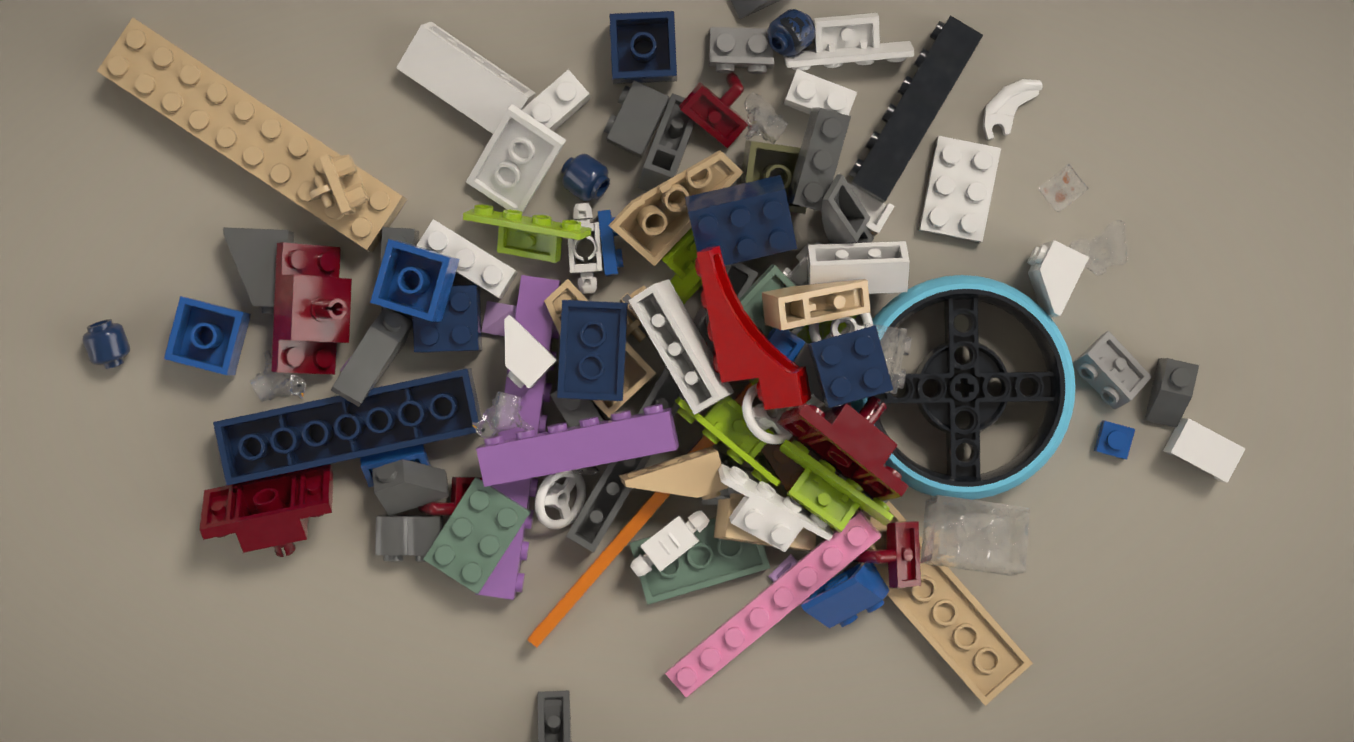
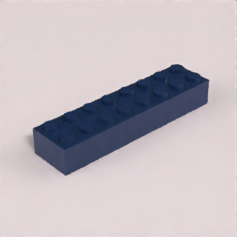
(340, 431)

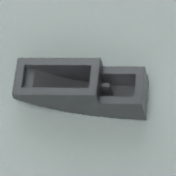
(844, 215)

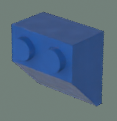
(847, 595)

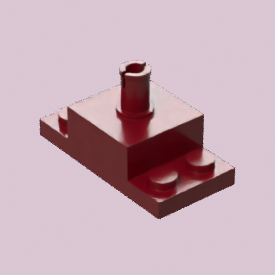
(309, 309)
(849, 444)
(268, 509)

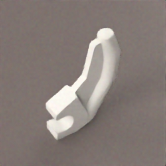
(1004, 105)

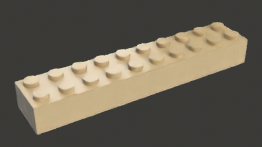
(243, 130)

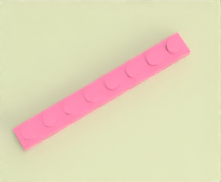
(772, 604)

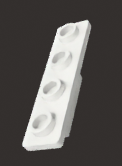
(849, 40)
(767, 513)

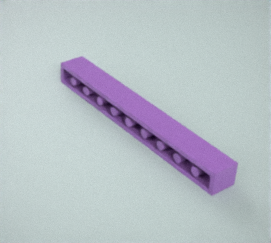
(536, 319)

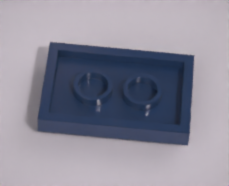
(592, 350)

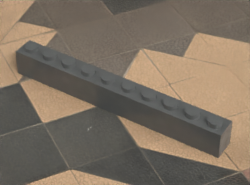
(610, 491)

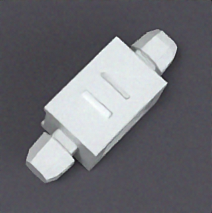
(587, 282)
(669, 543)

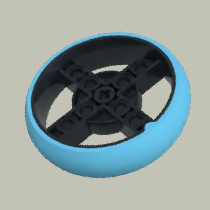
(1056, 386)

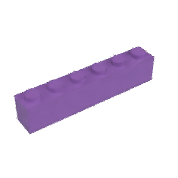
(577, 446)

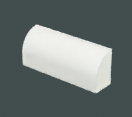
(462, 77)

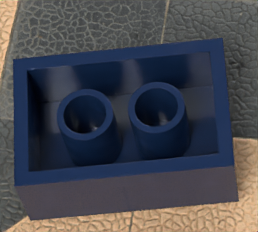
(743, 220)

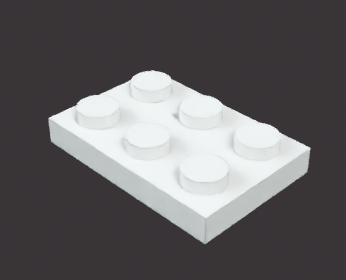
(515, 160)
(959, 189)

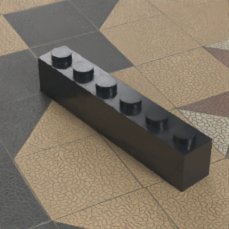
(916, 109)

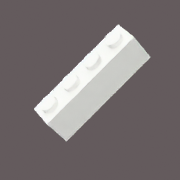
(680, 345)

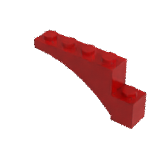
(739, 344)

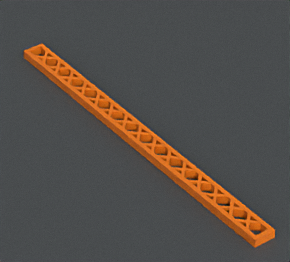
(610, 552)

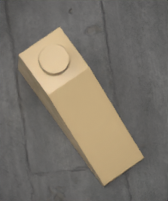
(815, 303)
(686, 475)

